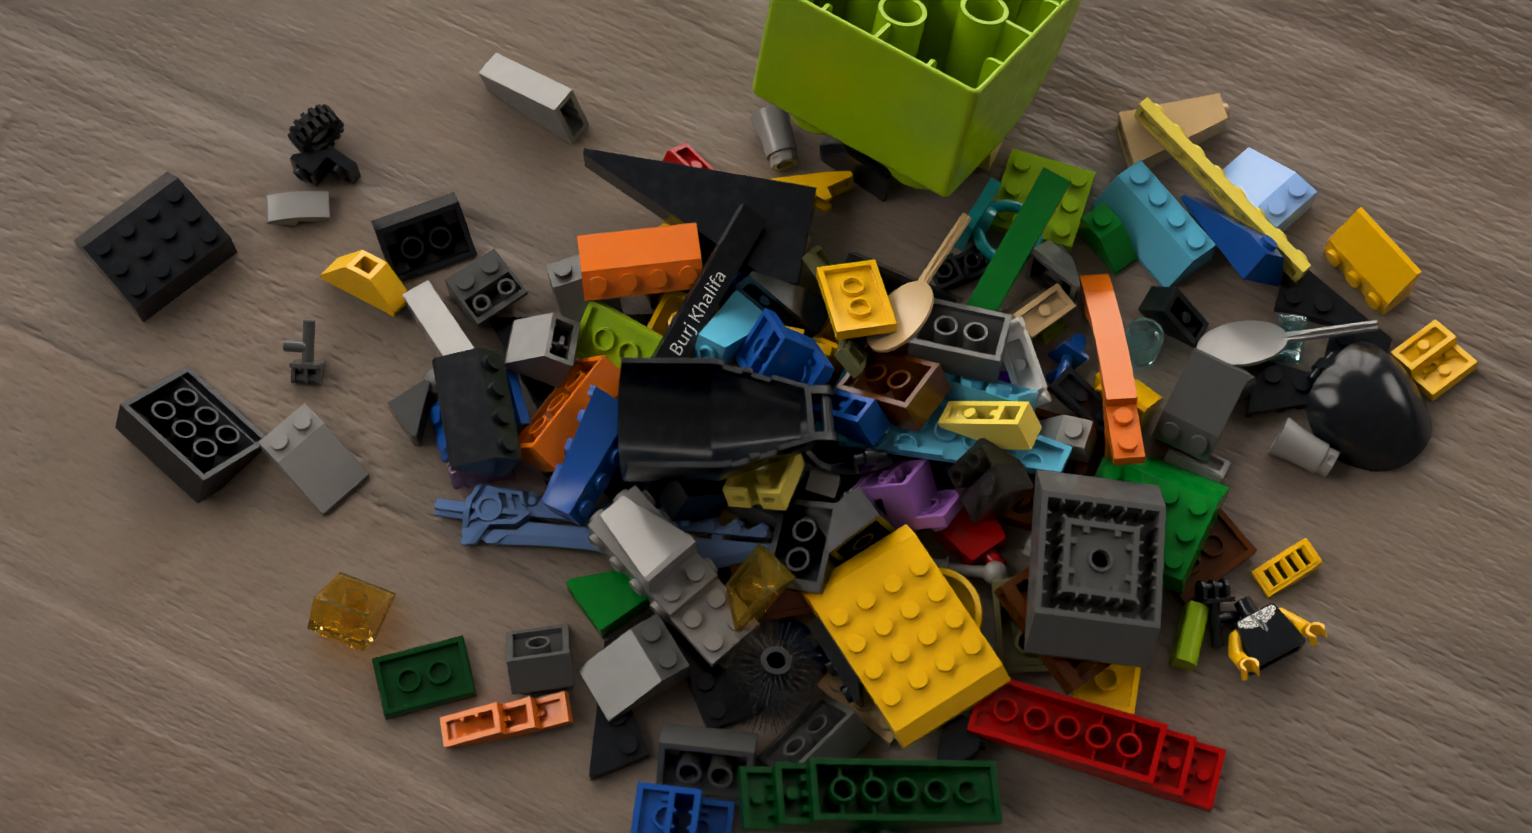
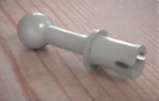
(990, 571)

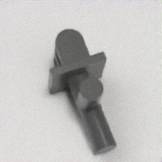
(307, 362)

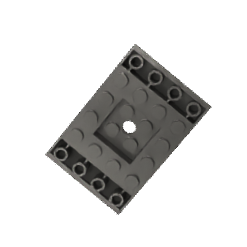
(1087, 609)

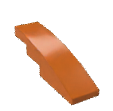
(506, 720)

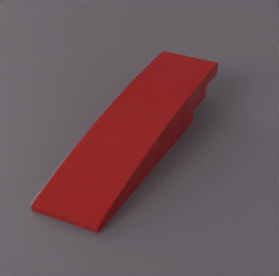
(1101, 743)

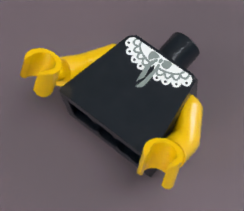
(1267, 636)

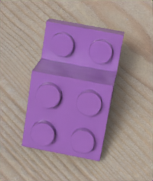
(912, 495)

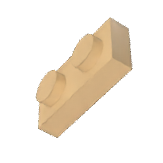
(1045, 310)

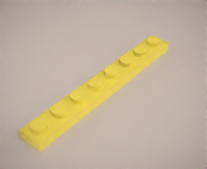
(1216, 184)

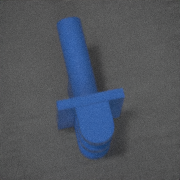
(1068, 354)

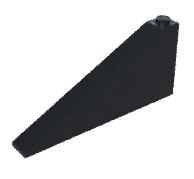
(711, 198)

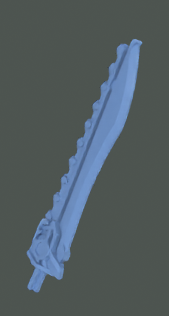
(509, 508)

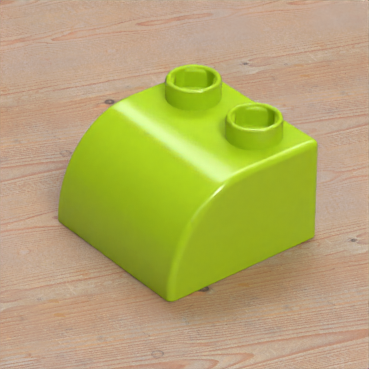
(911, 79)

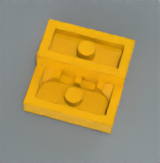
(1434, 360)

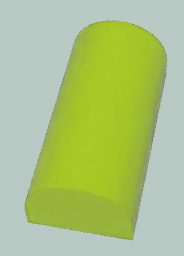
(1189, 636)

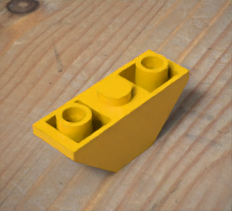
(368, 280)

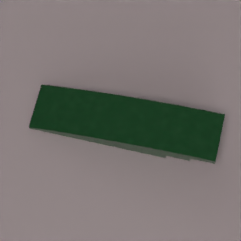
(867, 795)

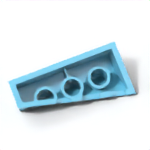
(976, 390)

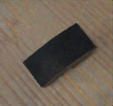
(960, 269)

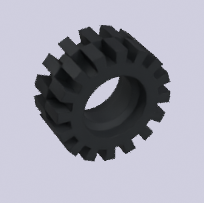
(316, 129)

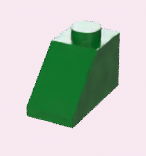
(1107, 238)

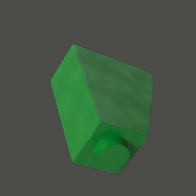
(607, 600)

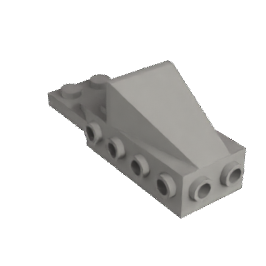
(667, 571)

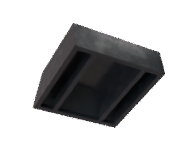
(156, 245)

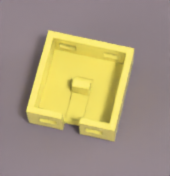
(767, 485)

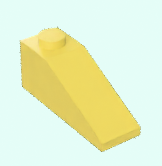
(1004, 423)

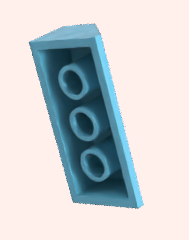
(1159, 227)

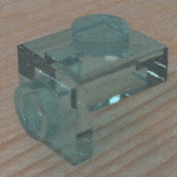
(1291, 323)

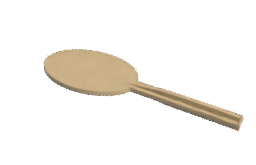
(915, 300)

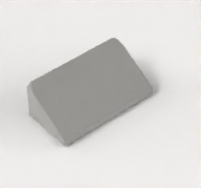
(1214, 469)

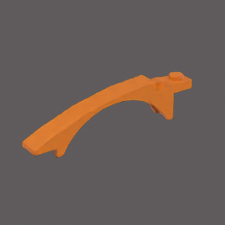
(1119, 395)

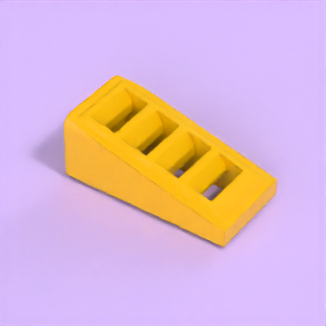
(1308, 553)

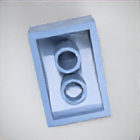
(1271, 187)

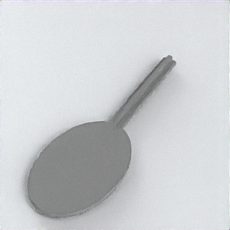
(1260, 341)

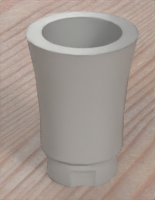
(776, 137)
(1303, 449)

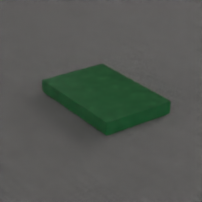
(424, 677)

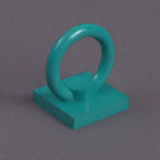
(982, 216)

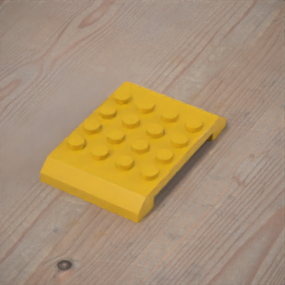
(907, 636)

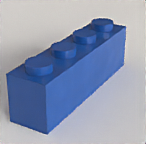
(588, 460)

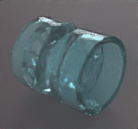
(1144, 342)

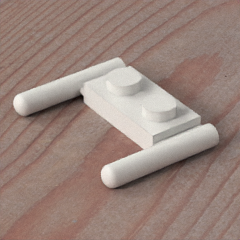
(1023, 362)

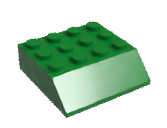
(1190, 511)

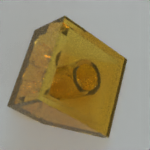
(350, 611)

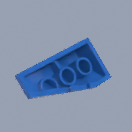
(1247, 250)

